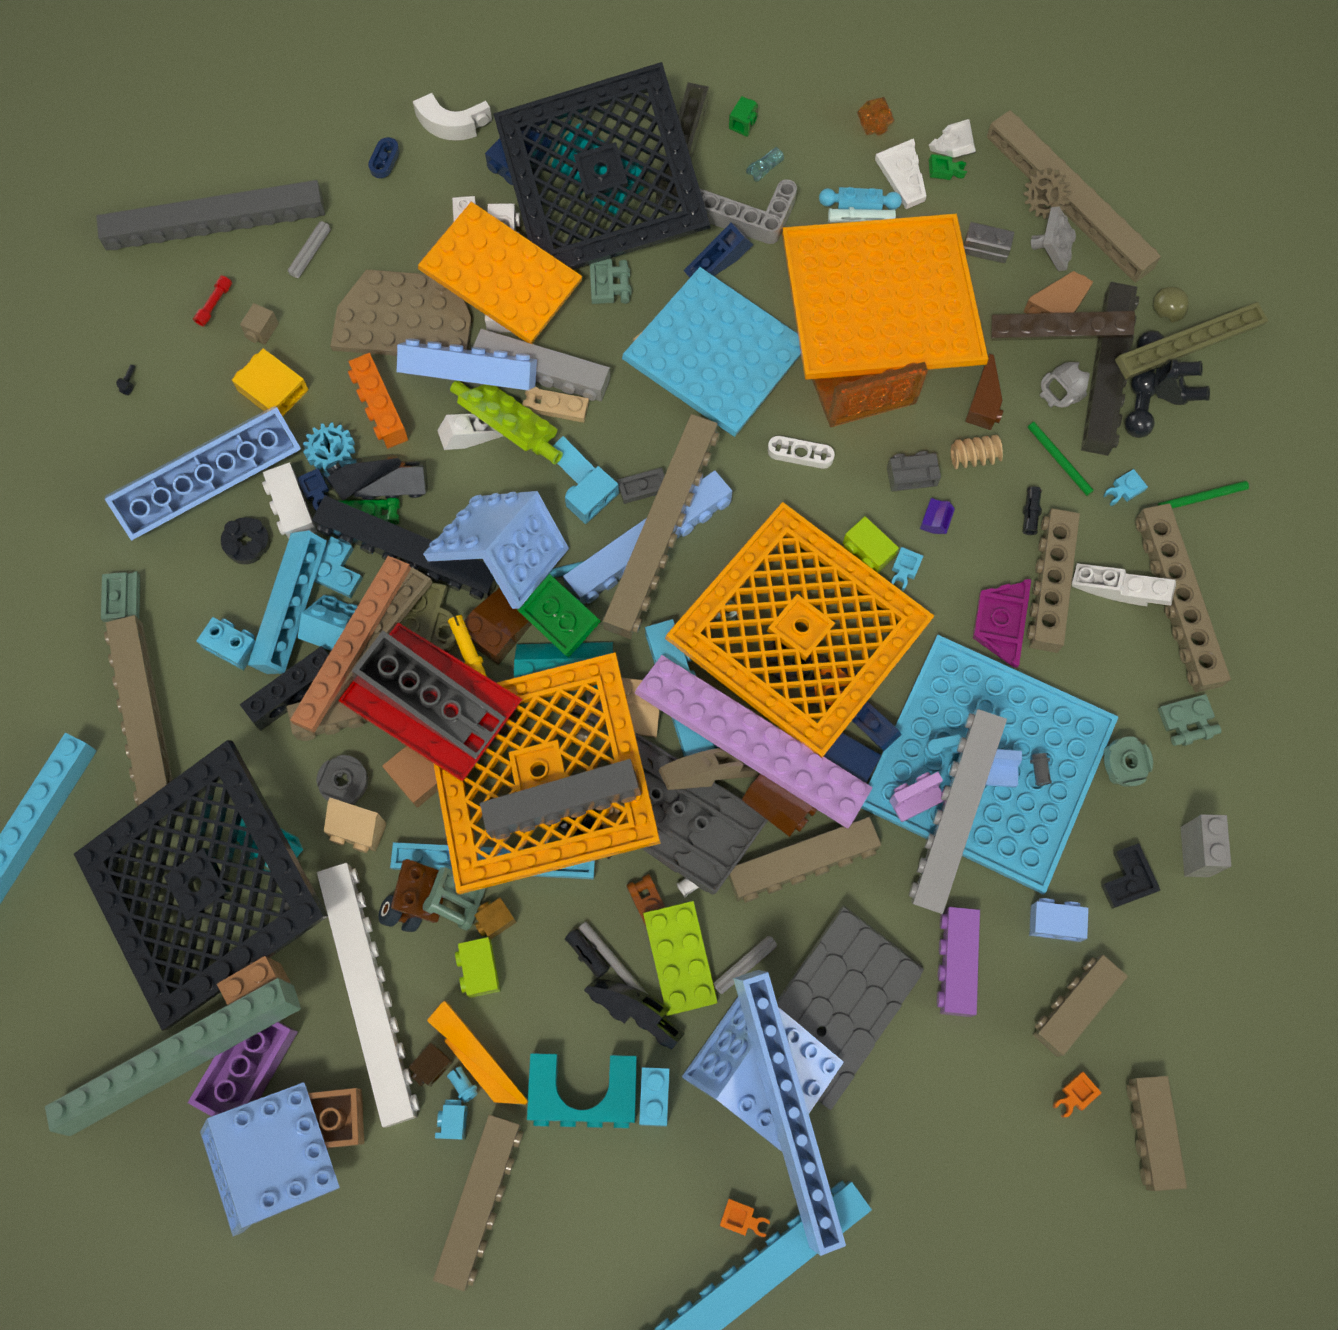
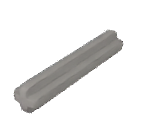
(309, 249)
(745, 964)

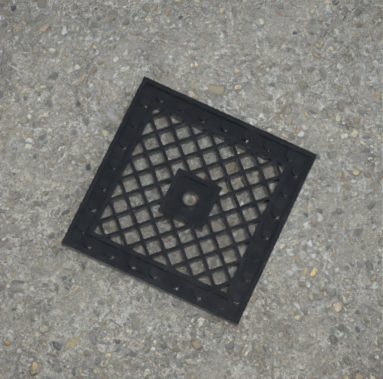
(591, 98)
(100, 863)

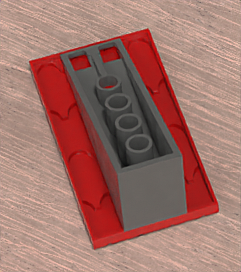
(446, 713)

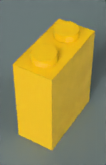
(269, 383)

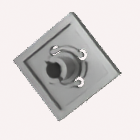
(1057, 239)

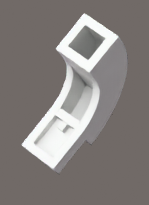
(451, 124)

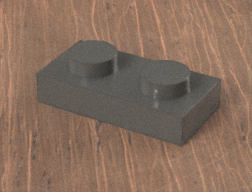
(640, 485)

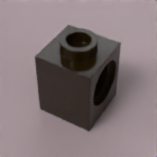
(430, 1065)

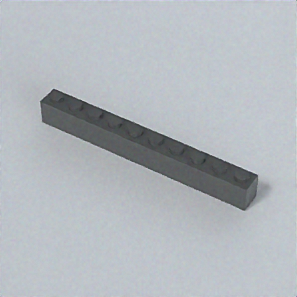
(210, 215)

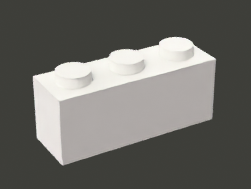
(288, 500)

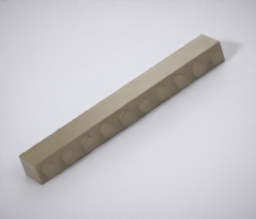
(1085, 208)
(660, 527)

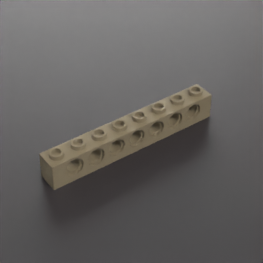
(1193, 606)

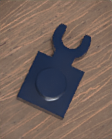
(313, 486)

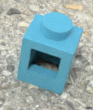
(452, 1120)

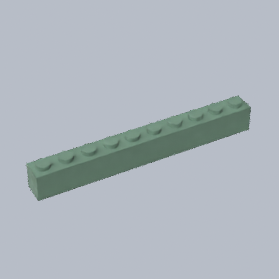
(172, 1057)

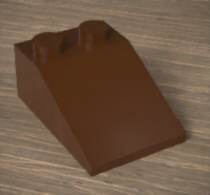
(496, 626)

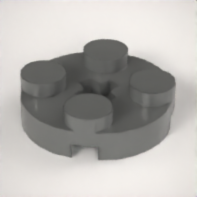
(337, 768)

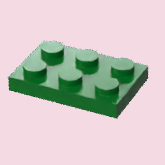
(559, 615)

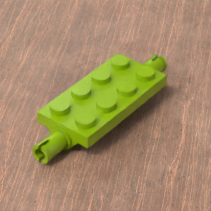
(509, 418)

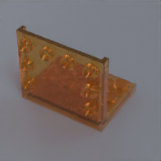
(868, 395)

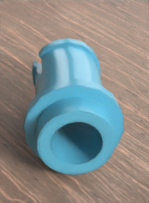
(462, 1085)

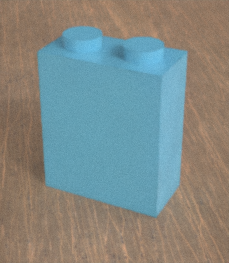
(654, 1097)

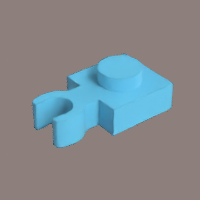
(1126, 486)
(906, 566)

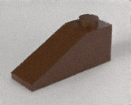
(987, 398)

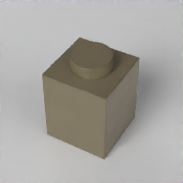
(259, 324)

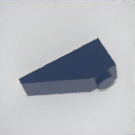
(721, 252)

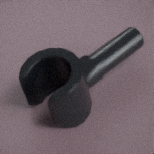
(123, 383)

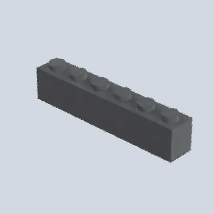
(560, 799)

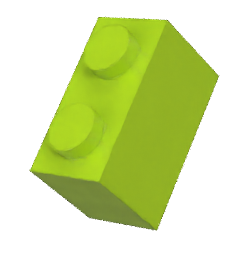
(870, 545)
(478, 967)

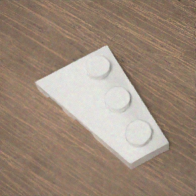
(903, 172)

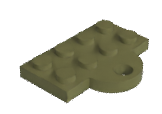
(429, 617)

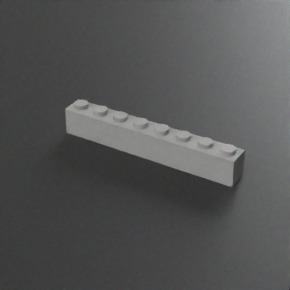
(958, 810)

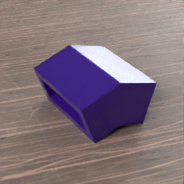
(937, 517)

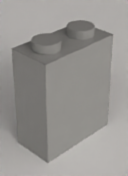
(1205, 846)

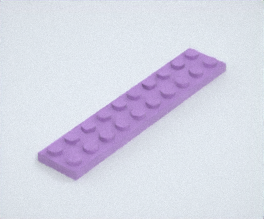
(754, 741)

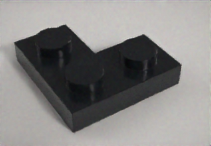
(1137, 878)

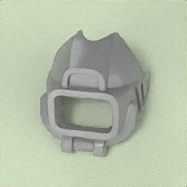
(1072, 380)

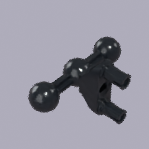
(1167, 383)

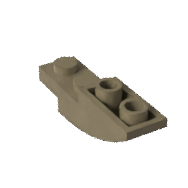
(703, 769)

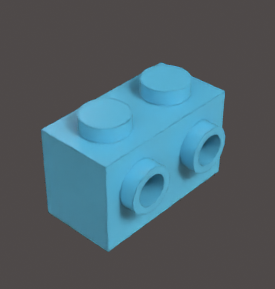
(591, 494)
(227, 643)

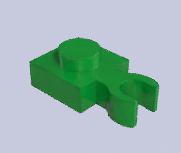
(944, 168)

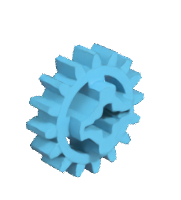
(317, 447)

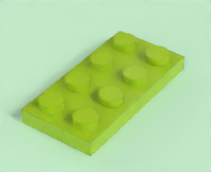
(680, 957)

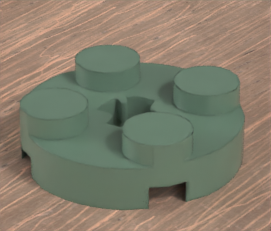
(1115, 763)

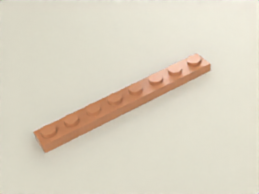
(350, 644)

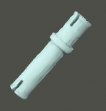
(856, 215)

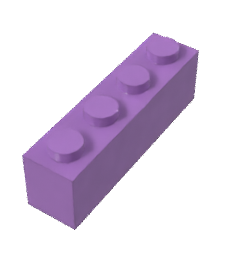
(959, 962)

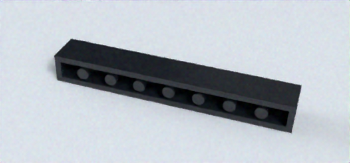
(391, 540)

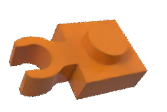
(1079, 1093)
(739, 1218)

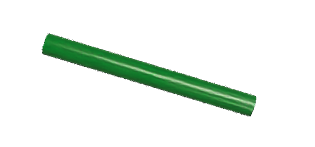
(1060, 459)
(1206, 495)

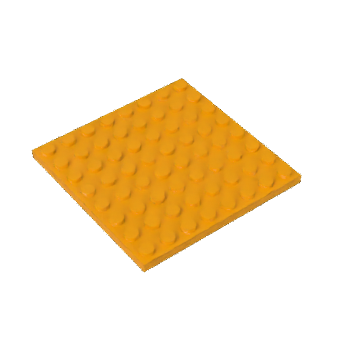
(882, 296)

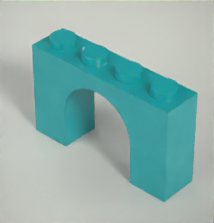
(546, 1104)

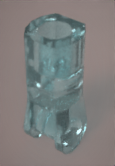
(766, 163)

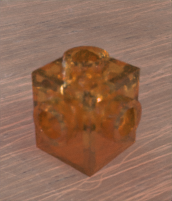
(875, 116)

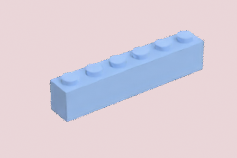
(466, 365)

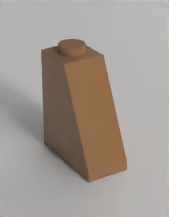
(1061, 296)

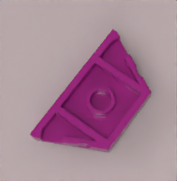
(1002, 620)

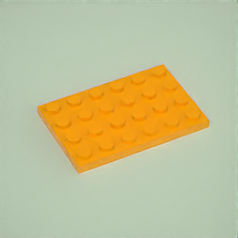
(500, 273)

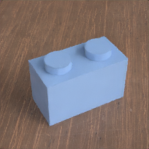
(1058, 920)

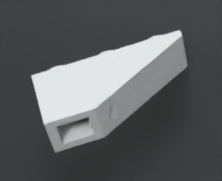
(465, 431)

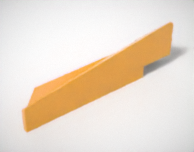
(475, 1056)

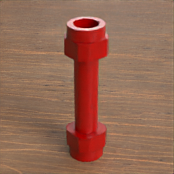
(203, 315)

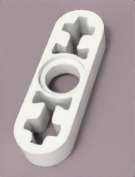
(785, 442)

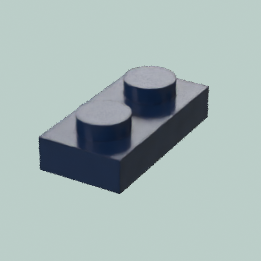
(876, 726)

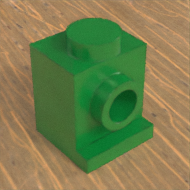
(743, 116)

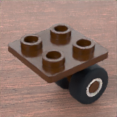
(407, 903)

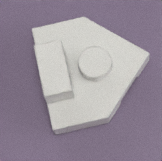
(955, 140)

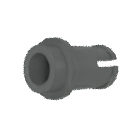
(1041, 769)

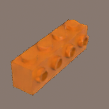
(379, 403)

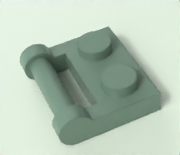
(445, 887)

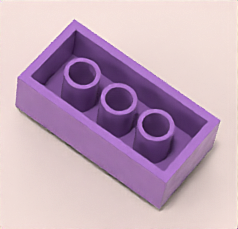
(242, 1071)

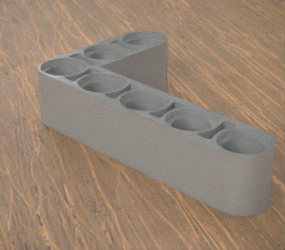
(750, 220)

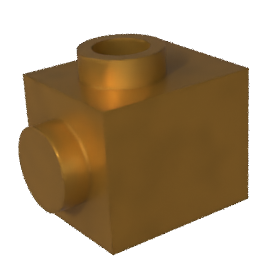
(493, 918)

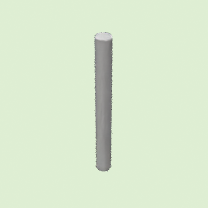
(610, 957)

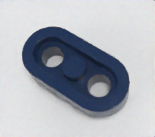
(384, 160)

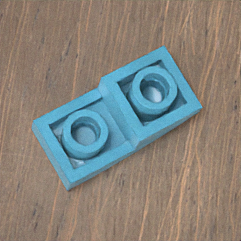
(572, 460)

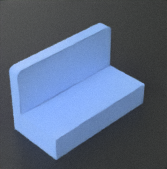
(1005, 768)

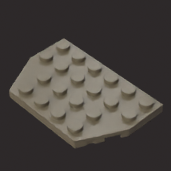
(398, 306)

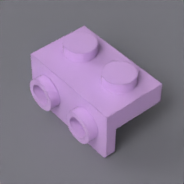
(918, 797)

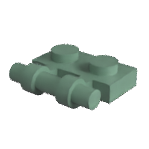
(602, 282)
(1186, 713)

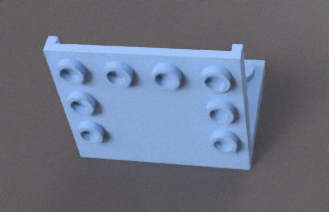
(510, 535)
(731, 1075)
(268, 1157)

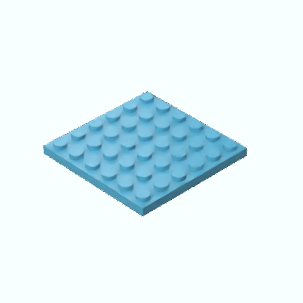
(715, 351)

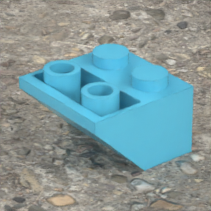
(325, 621)

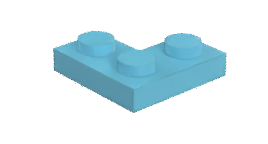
(332, 571)

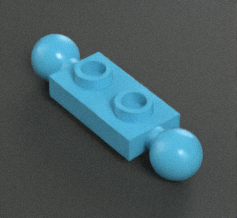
(860, 198)

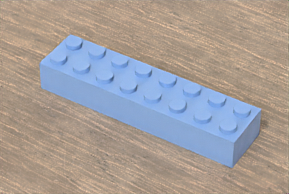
(202, 473)

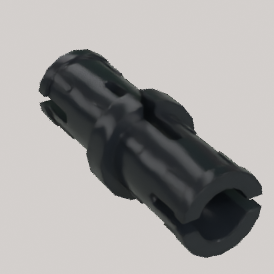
(1032, 511)
(587, 953)

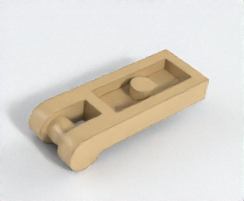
(556, 404)

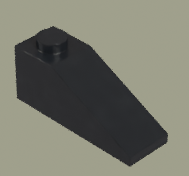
(353, 474)

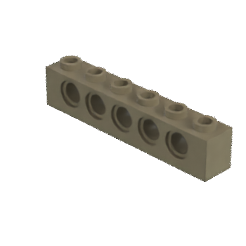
(1066, 525)

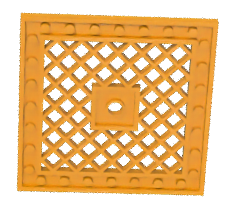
(761, 695)
(640, 832)

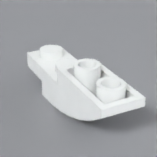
(1123, 587)

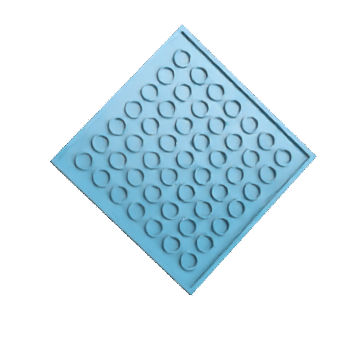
(1014, 828)

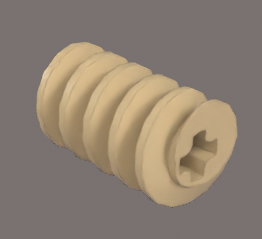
(976, 450)

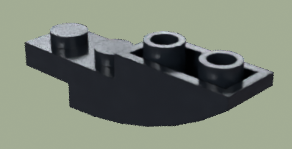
(628, 1002)

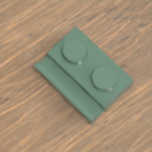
(120, 596)

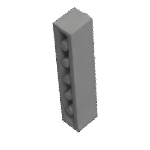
(553, 367)

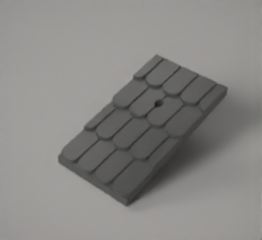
(698, 828)
(852, 988)

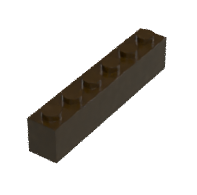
(1063, 325)

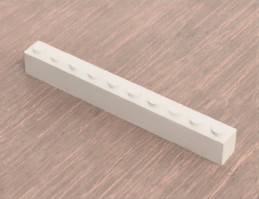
(367, 996)

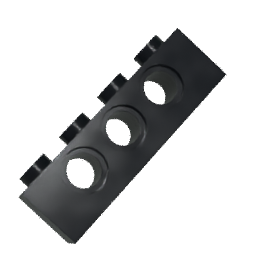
(287, 689)

